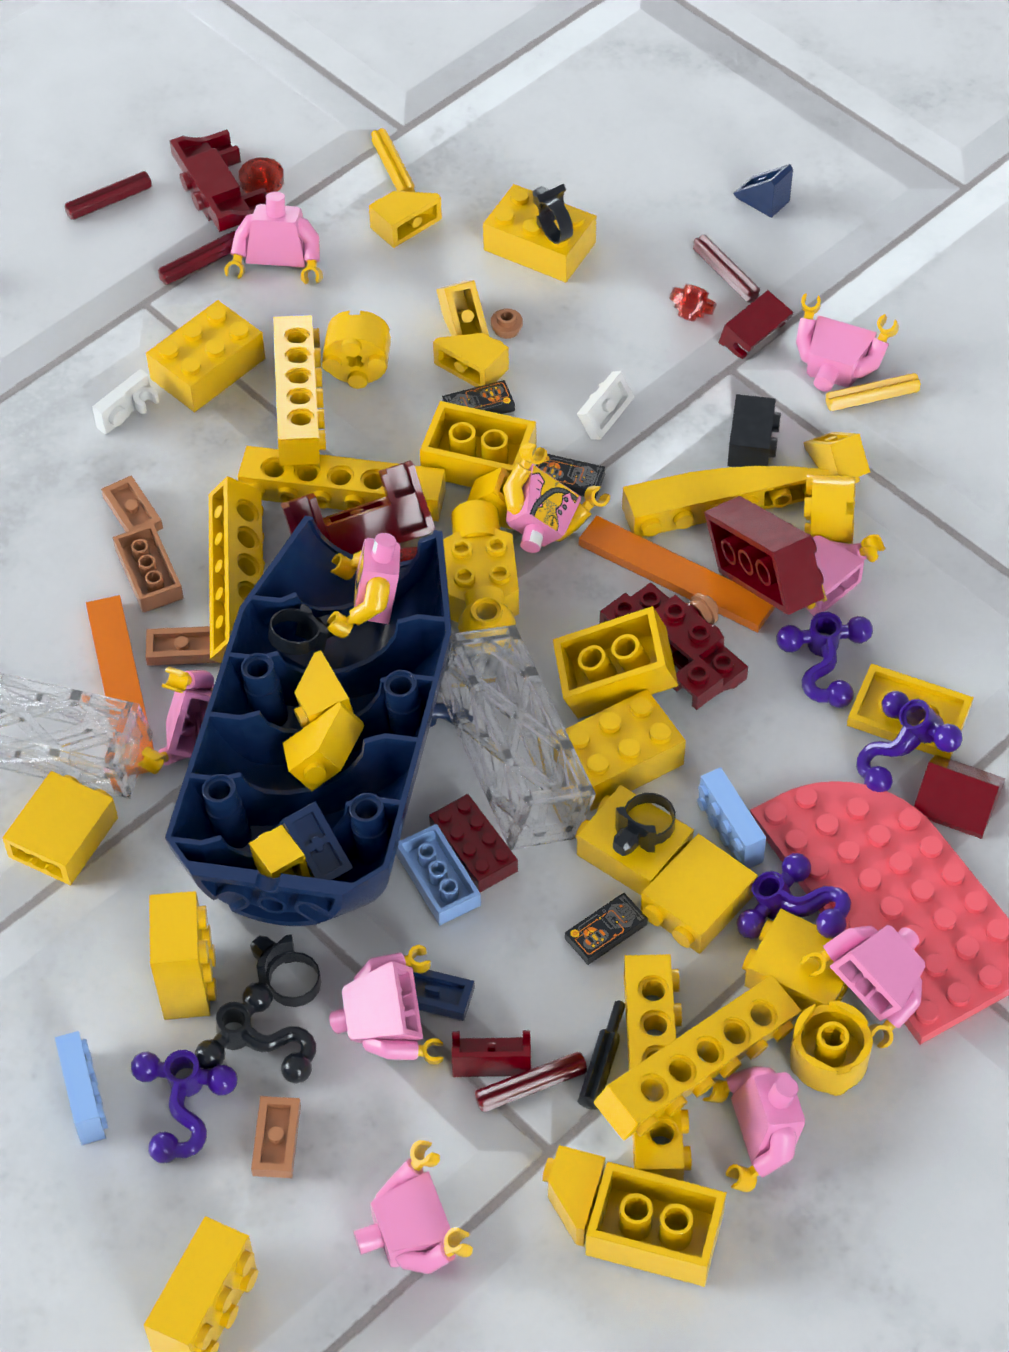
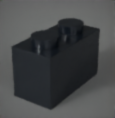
(752, 431)

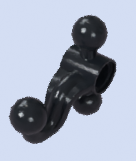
(256, 999)

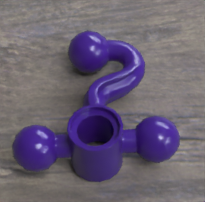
(791, 638)
(910, 713)
(774, 894)
(220, 1080)

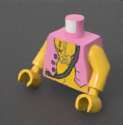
(543, 506)
(374, 585)

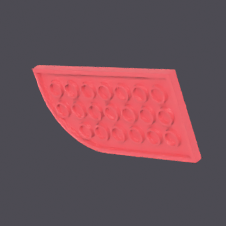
(900, 877)

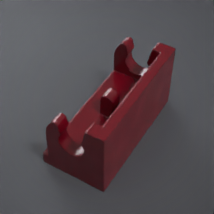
(754, 324)
(490, 1056)

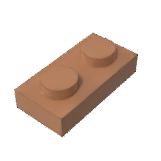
(130, 505)
(178, 646)
(276, 1137)

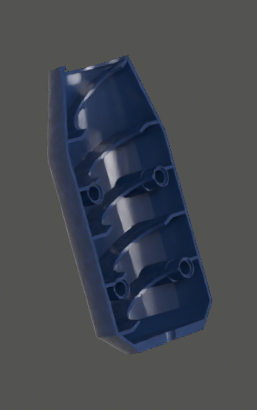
(239, 767)

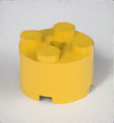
(356, 348)
(830, 507)
(831, 1047)

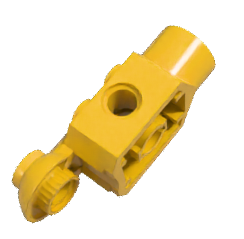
(480, 569)

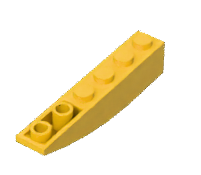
(683, 498)

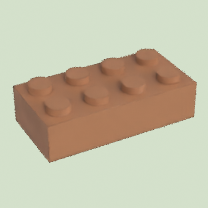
(148, 568)

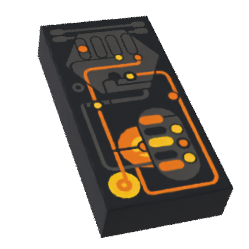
(489, 397)
(573, 473)
(606, 928)

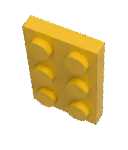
(879, 681)

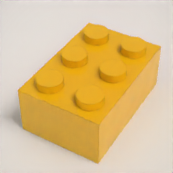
(514, 235)
(206, 355)
(473, 442)
(614, 661)
(626, 745)
(181, 955)
(655, 1223)
(203, 1291)

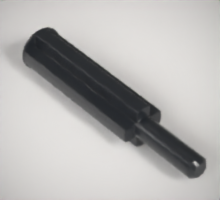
(602, 1059)

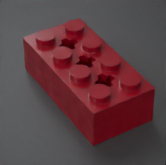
(765, 554)

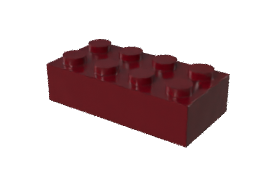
(475, 842)

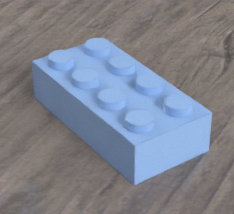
(731, 818)
(438, 874)
(82, 1087)

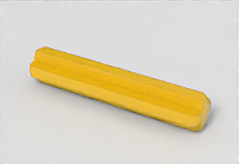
(392, 161)
(872, 392)

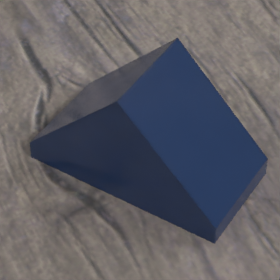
(768, 190)

